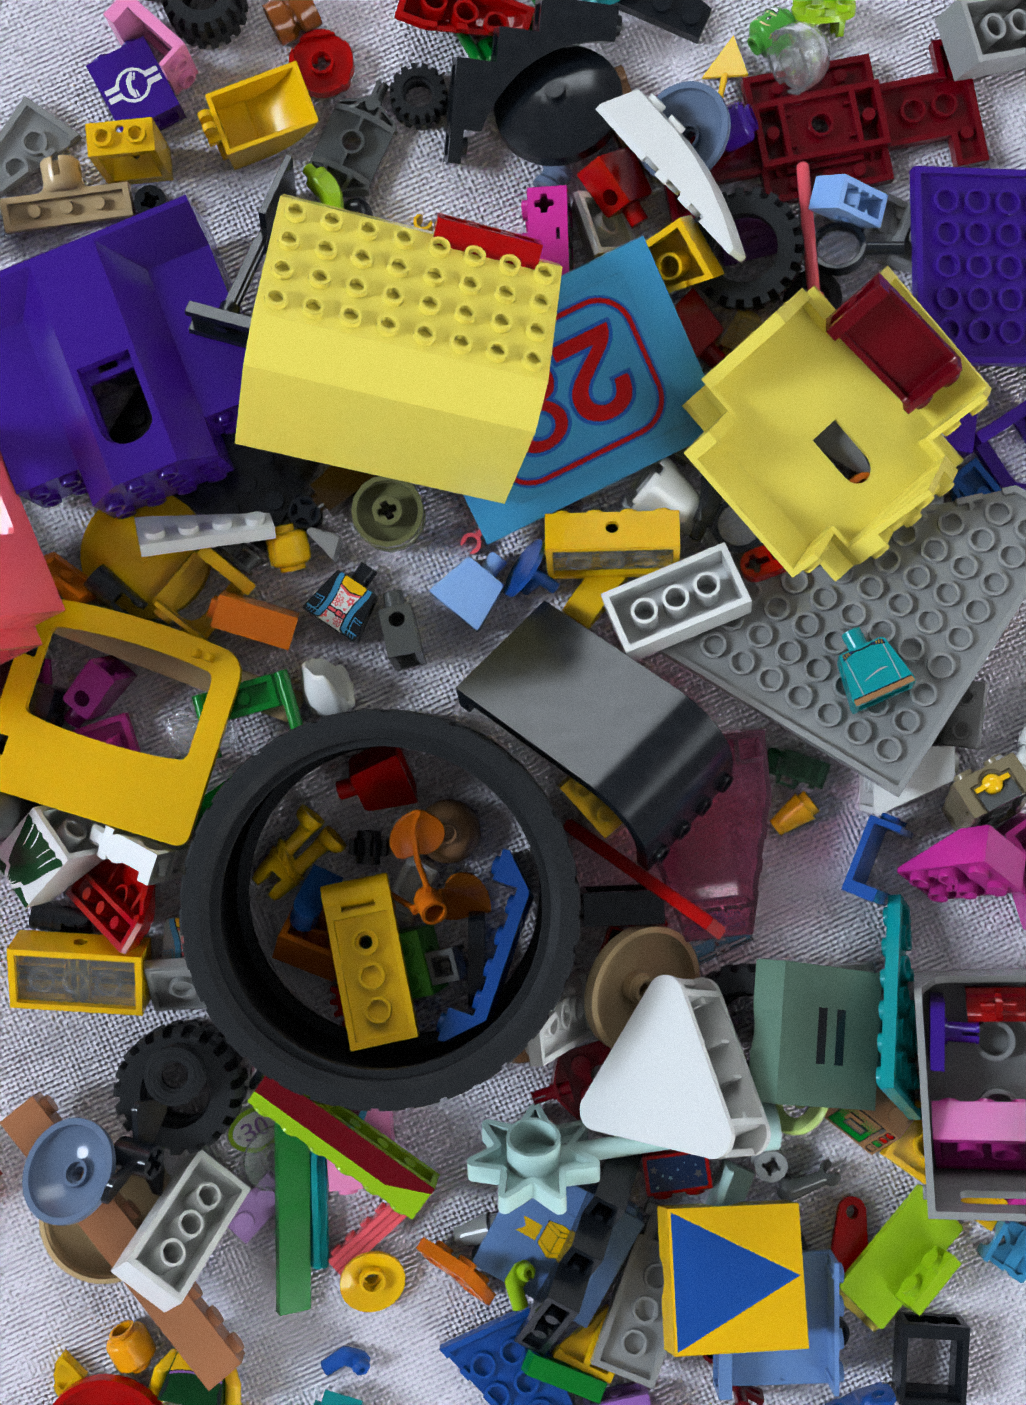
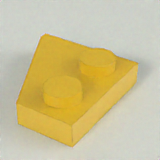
(580, 1344)

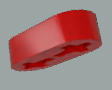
(767, 570)

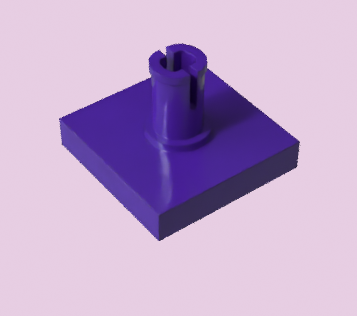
(946, 1031)

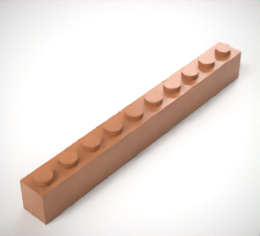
(190, 1326)

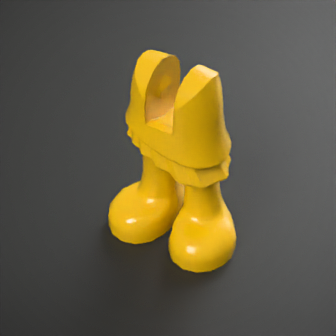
(281, 859)

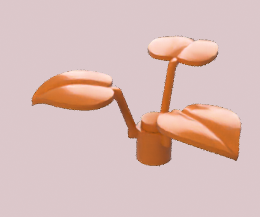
(463, 892)

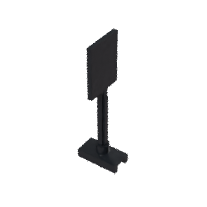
(225, 322)

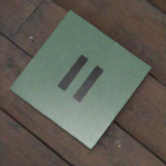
(815, 1035)

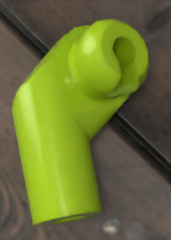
(516, 1281)

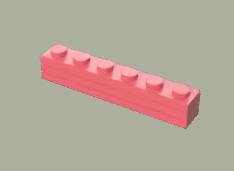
(365, 1238)

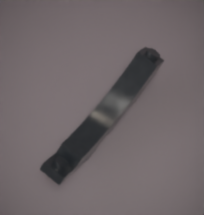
(479, 83)
(580, 1256)

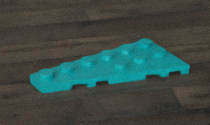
(898, 1039)

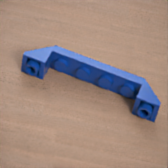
(457, 1023)

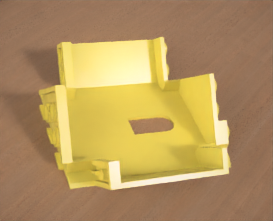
(779, 395)

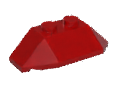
(115, 903)

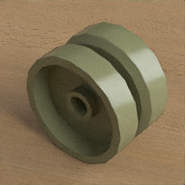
(378, 497)

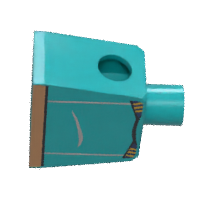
(871, 671)

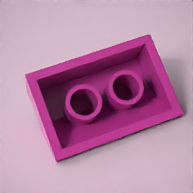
(979, 1134)

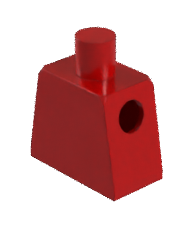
(618, 185)
(701, 328)
(379, 779)

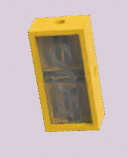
(611, 543)
(76, 973)

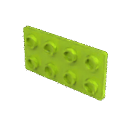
(903, 1262)

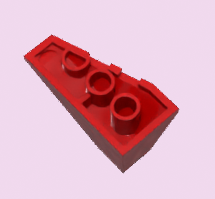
(464, 16)

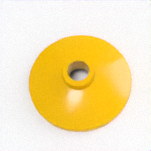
(374, 1292)

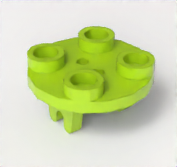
(825, 12)

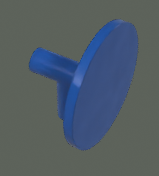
(525, 575)

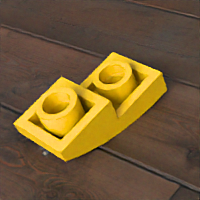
(586, 602)

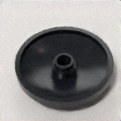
(552, 105)

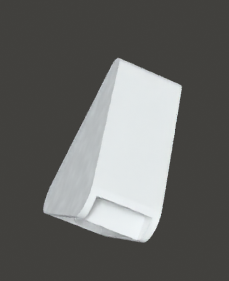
(679, 1077)

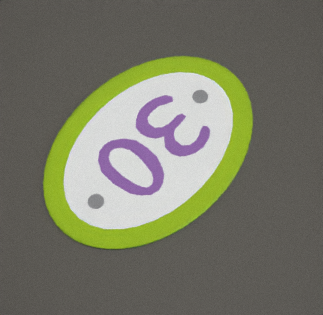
(246, 1127)

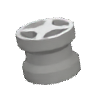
(775, 1171)

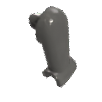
(798, 1187)

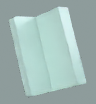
(730, 1184)

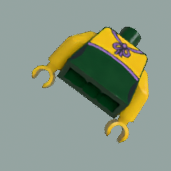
(178, 1384)

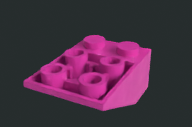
(967, 866)

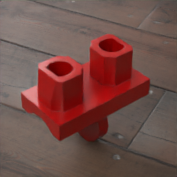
(996, 1003)

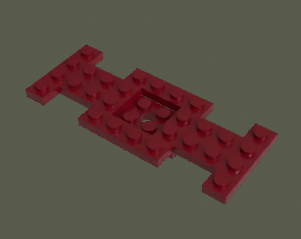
(861, 121)

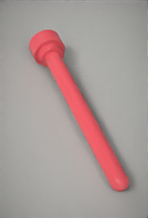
(807, 226)

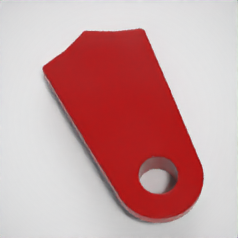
(849, 1233)

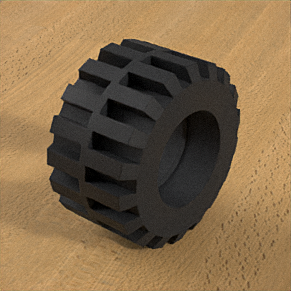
(206, 25)

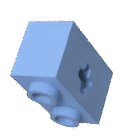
(848, 201)

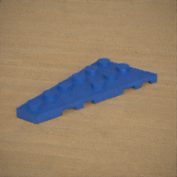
(495, 1362)

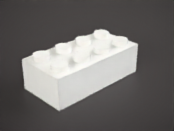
(677, 602)
(181, 1231)

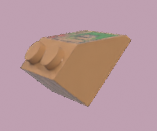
(871, 1128)

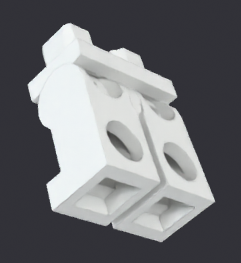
(150, 857)

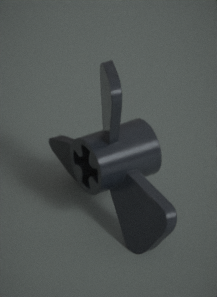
(139, 1154)

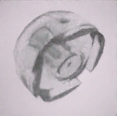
(799, 56)

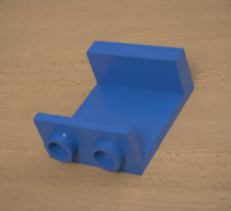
(866, 855)

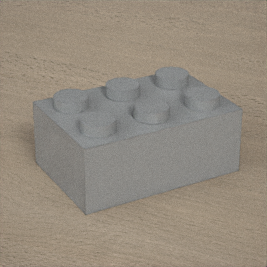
(983, 37)

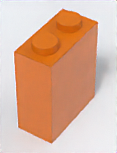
(253, 619)

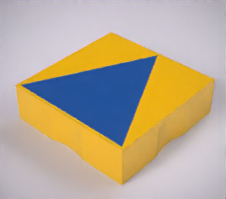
(732, 1278)

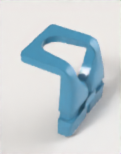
(1011, 1253)

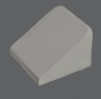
(328, 541)

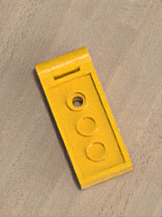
(374, 979)

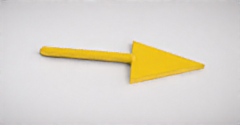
(727, 65)

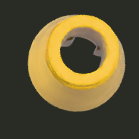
(794, 813)

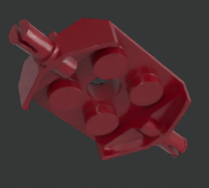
(572, 1076)

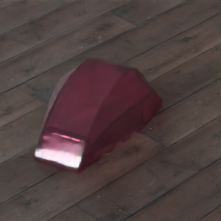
(723, 852)

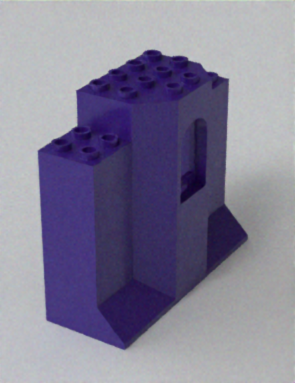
(122, 301)

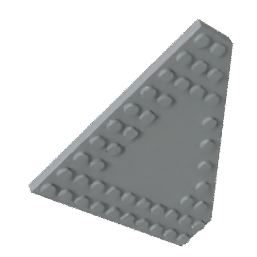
(934, 597)

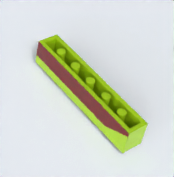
(351, 1145)

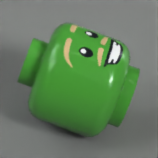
(765, 25)

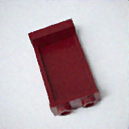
(895, 343)

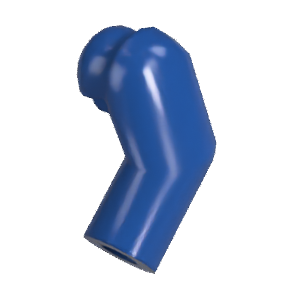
(349, 1357)

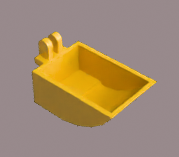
(258, 115)

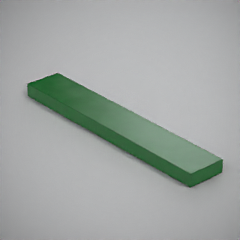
(292, 1223)

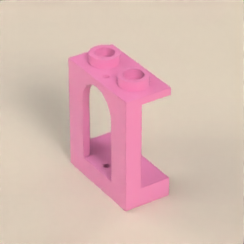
(132, 20)

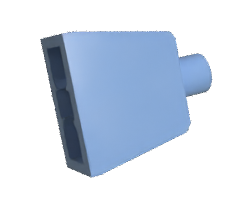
(471, 589)

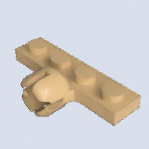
(66, 200)

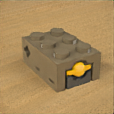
(987, 794)

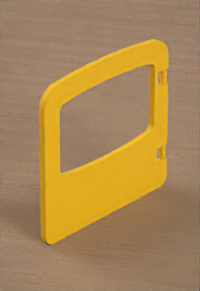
(102, 780)

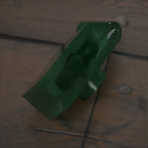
(798, 768)

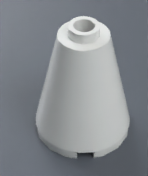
(665, 487)

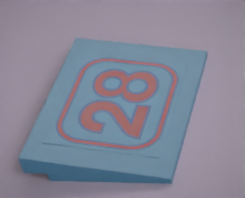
(610, 392)

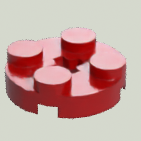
(337, 75)

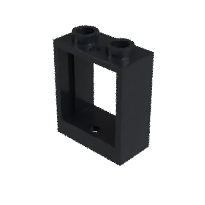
(620, 906)
(931, 1327)

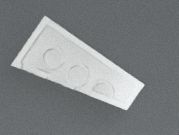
(192, 532)
(565, 1026)

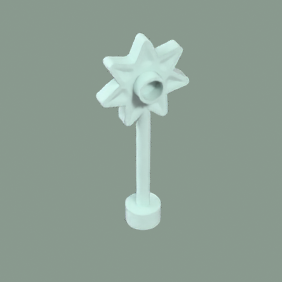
(544, 1158)

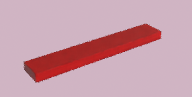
(645, 879)

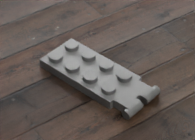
(633, 1327)

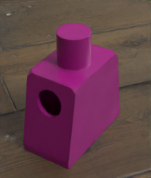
(96, 689)

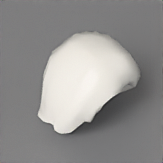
(326, 687)

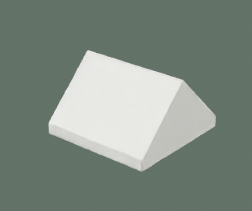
(596, 230)

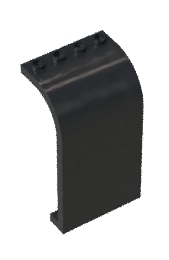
(605, 726)

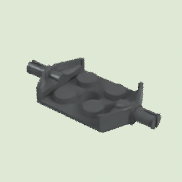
(359, 119)

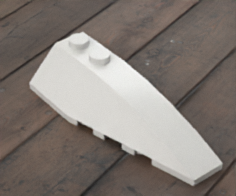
(677, 165)

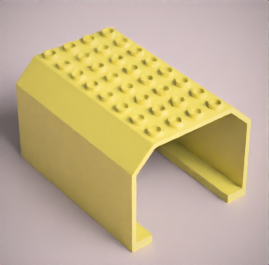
(396, 352)

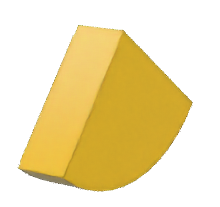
(67, 1371)

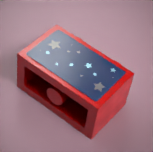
(674, 1172)

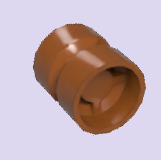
(290, 17)

